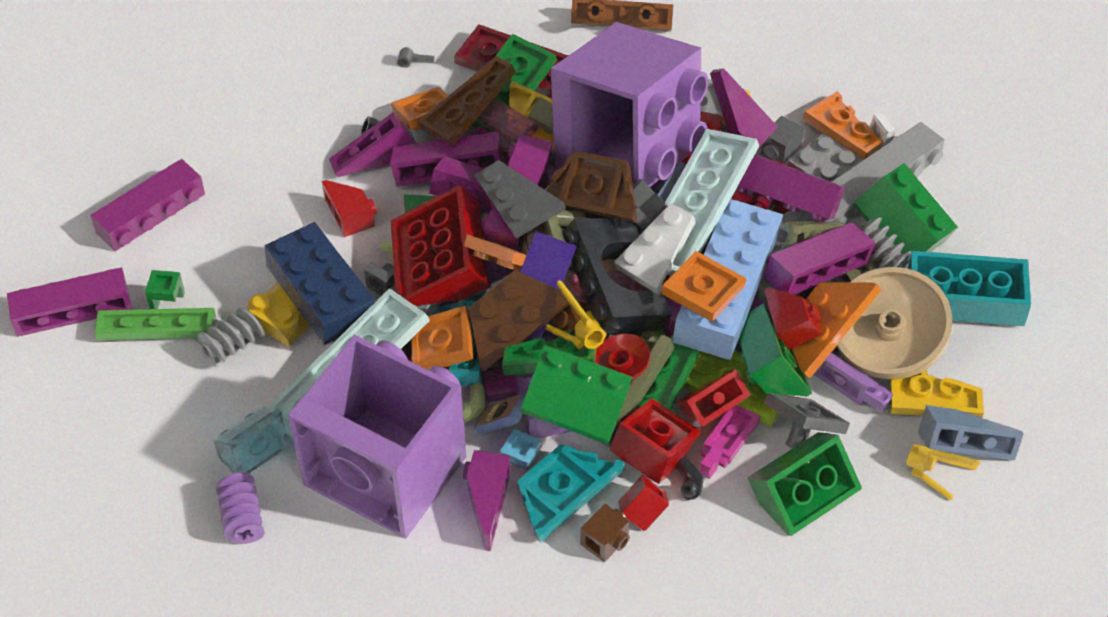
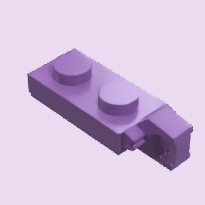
(853, 383)

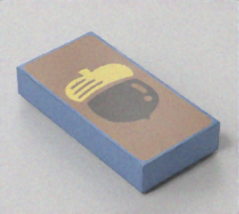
(500, 414)

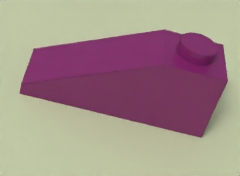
(739, 110)
(373, 147)
(487, 485)

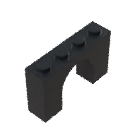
(610, 304)

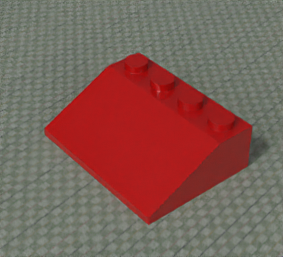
(431, 252)

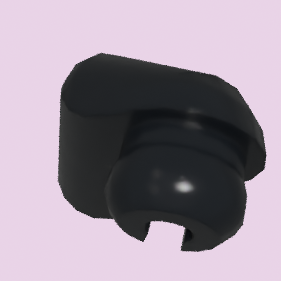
(693, 479)

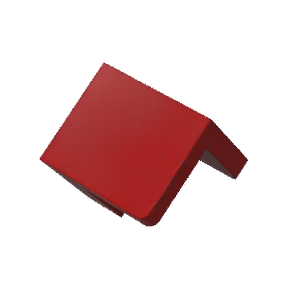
(643, 503)

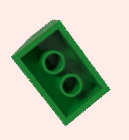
(907, 211)
(768, 358)
(576, 394)
(805, 482)

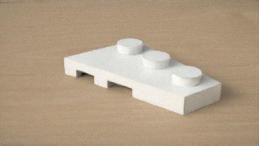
(654, 251)

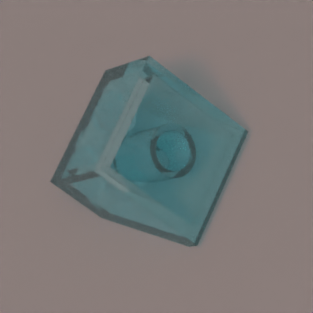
(252, 440)

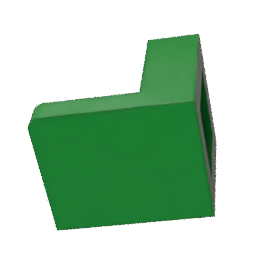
(163, 287)

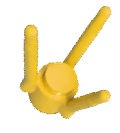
(587, 329)
(924, 459)

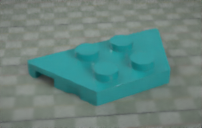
(562, 486)

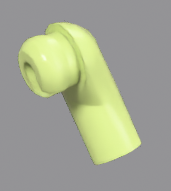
(476, 404)

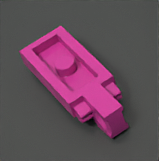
(727, 439)

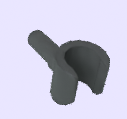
(407, 55)

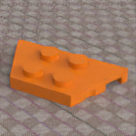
(839, 308)

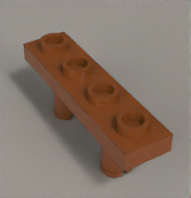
(626, 12)

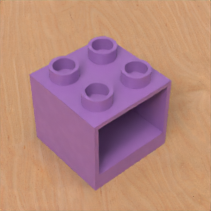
(630, 101)
(380, 433)

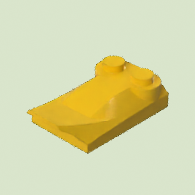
(278, 315)

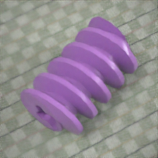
(240, 508)

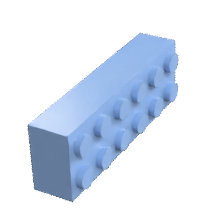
(743, 244)

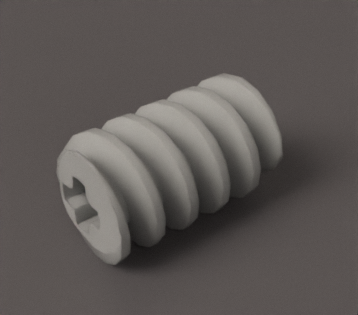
(884, 249)
(229, 334)

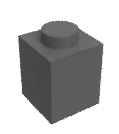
(783, 140)

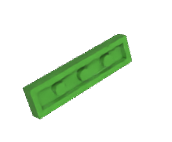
(153, 323)

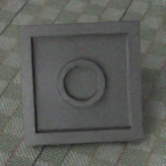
(806, 416)

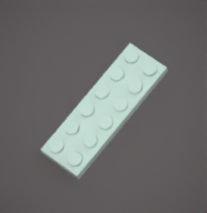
(709, 185)
(387, 319)

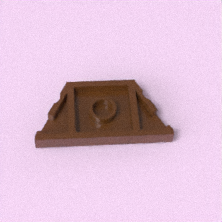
(595, 186)
(512, 314)

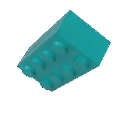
(979, 286)

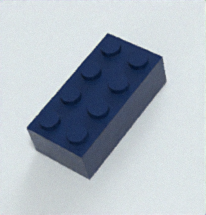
(318, 281)

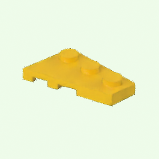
(919, 390)

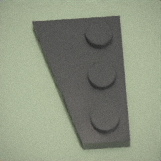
(517, 199)

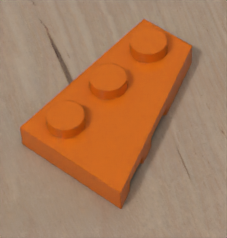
(840, 123)

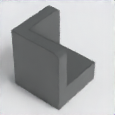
(647, 204)
(379, 278)

